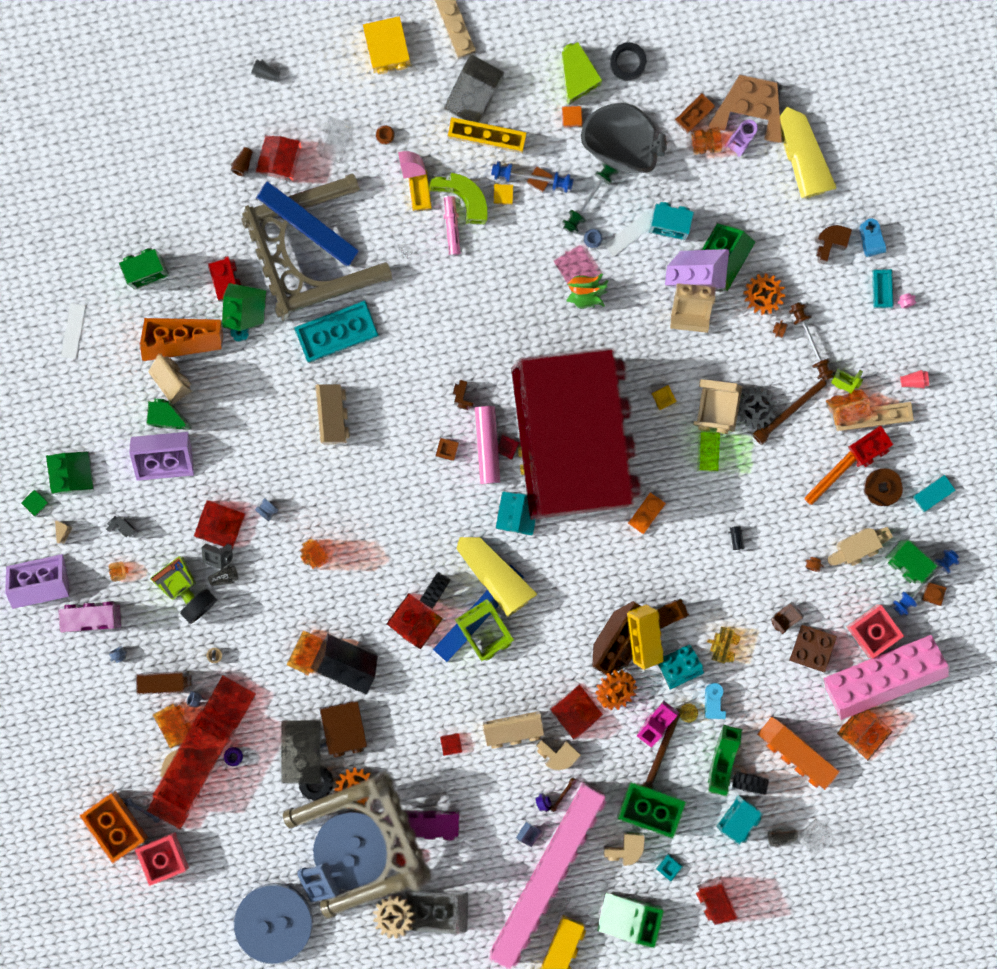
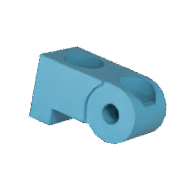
(713, 702)

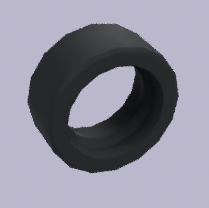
(629, 46)
(198, 606)

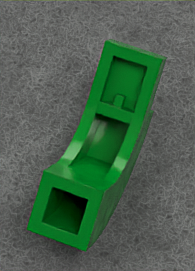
(723, 760)

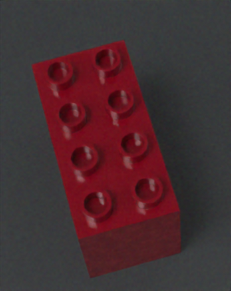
(575, 433)

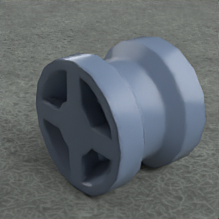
(266, 509)

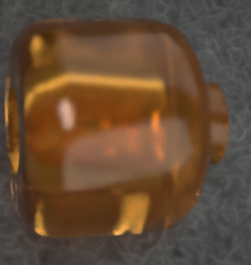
(117, 571)

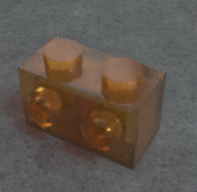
(314, 553)
(172, 724)

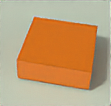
(572, 116)

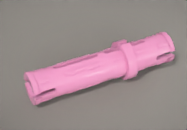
(452, 226)

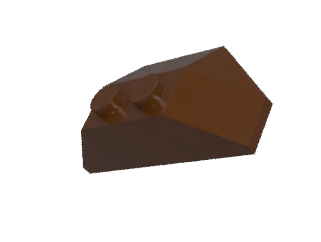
(613, 646)

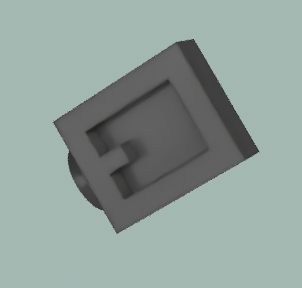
(125, 529)
(217, 557)

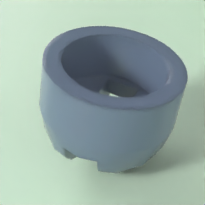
(194, 699)

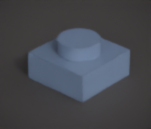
(528, 834)

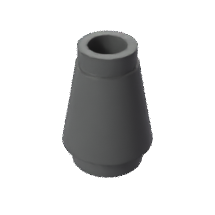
(265, 71)

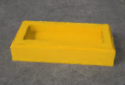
(420, 192)

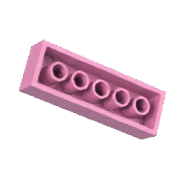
(886, 677)

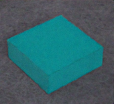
(669, 867)

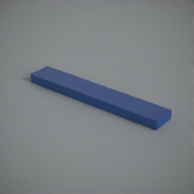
(307, 224)
(455, 638)

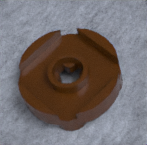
(893, 485)

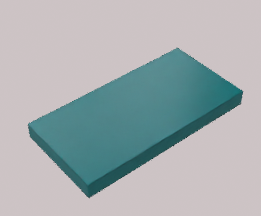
(336, 331)

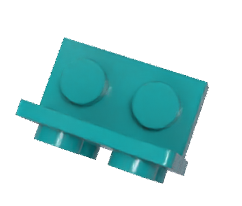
(514, 514)
(681, 666)

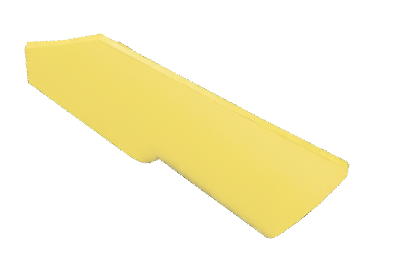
(805, 155)
(498, 577)

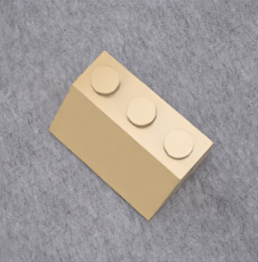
(332, 414)
(513, 729)

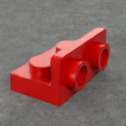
(222, 274)
(870, 446)

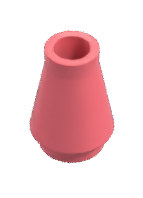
(915, 380)

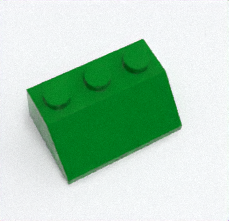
(736, 242)
(651, 810)

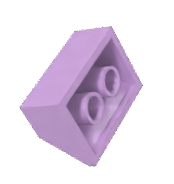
(698, 268)
(161, 456)
(36, 581)

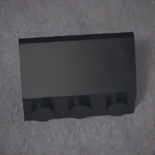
(346, 664)

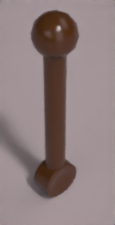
(572, 781)

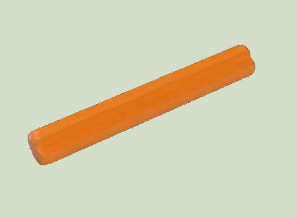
(830, 478)

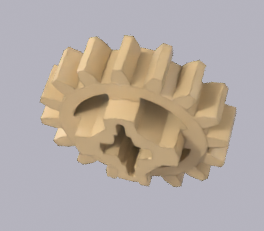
(395, 925)

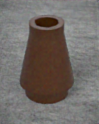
(241, 164)

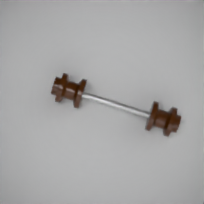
(825, 372)

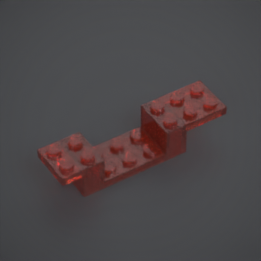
(200, 751)

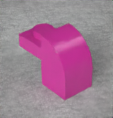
(656, 723)

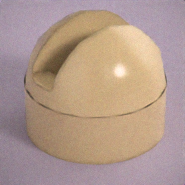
(218, 655)

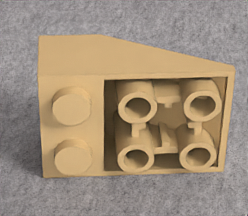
(169, 380)

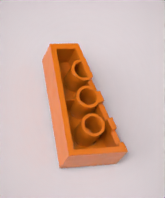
(179, 337)

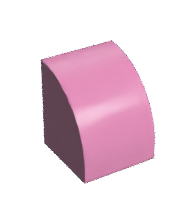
(411, 164)

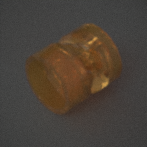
(706, 141)

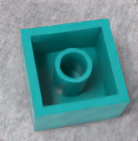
(671, 221)
(739, 820)

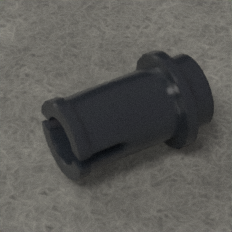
(736, 537)

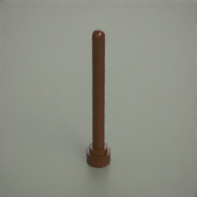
(762, 434)
(661, 752)

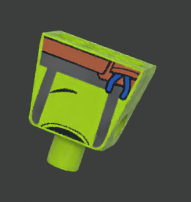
(175, 580)

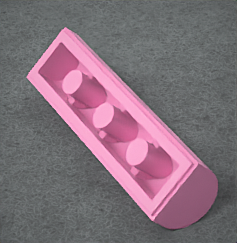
(487, 444)

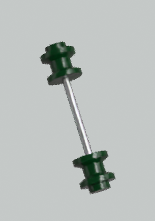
(575, 218)

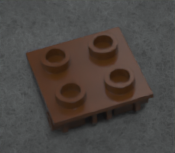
(813, 648)

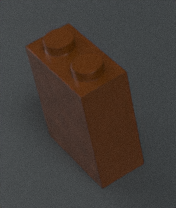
(163, 682)
(343, 728)

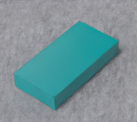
(882, 288)
(933, 493)

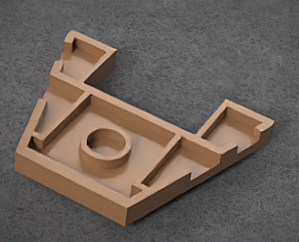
(752, 98)

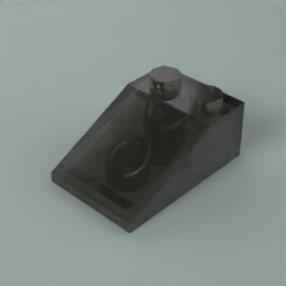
(474, 89)
(301, 751)
(439, 911)

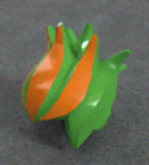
(587, 291)

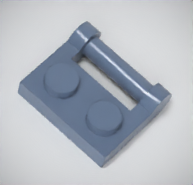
(320, 888)

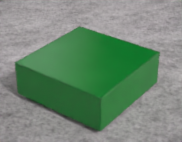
(34, 503)

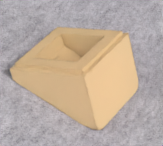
(62, 531)

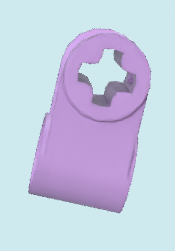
(740, 140)

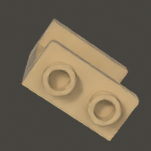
(692, 307)
(718, 406)

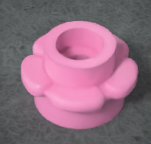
(907, 300)

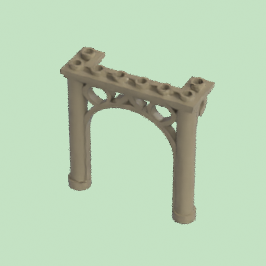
(324, 289)
(379, 788)

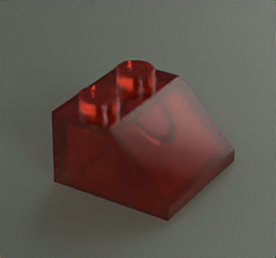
(279, 157)
(219, 524)
(414, 621)
(576, 711)
(716, 901)

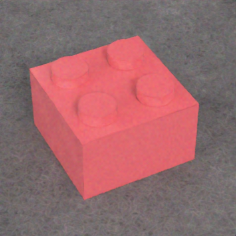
(875, 631)
(162, 859)

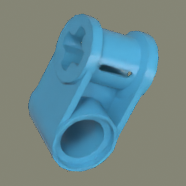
(872, 240)

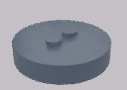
(352, 849)
(273, 923)

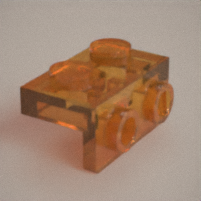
(849, 407)
(305, 652)

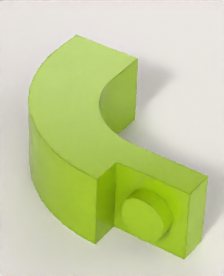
(469, 193)

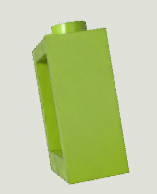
(473, 615)

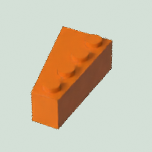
(798, 753)

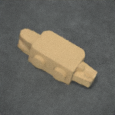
(859, 545)

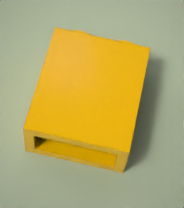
(386, 45)

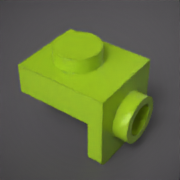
(847, 382)

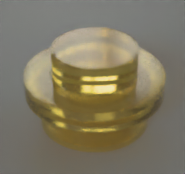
(688, 713)

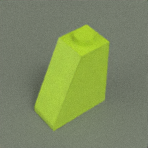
(578, 73)

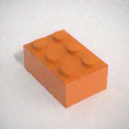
(113, 826)

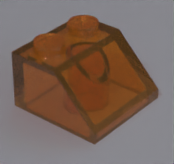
(865, 733)

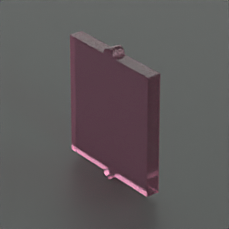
(574, 264)

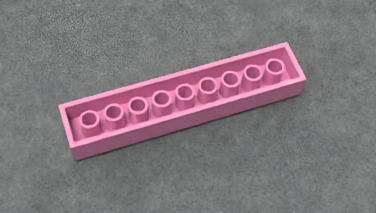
(546, 876)

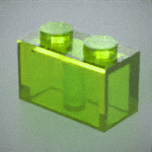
(708, 452)

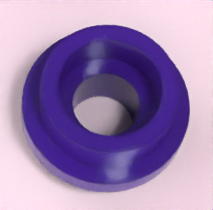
(227, 758)
(543, 802)

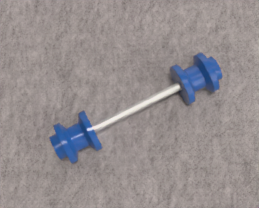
(506, 171)
(944, 564)

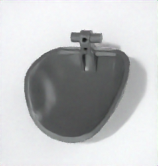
(623, 138)

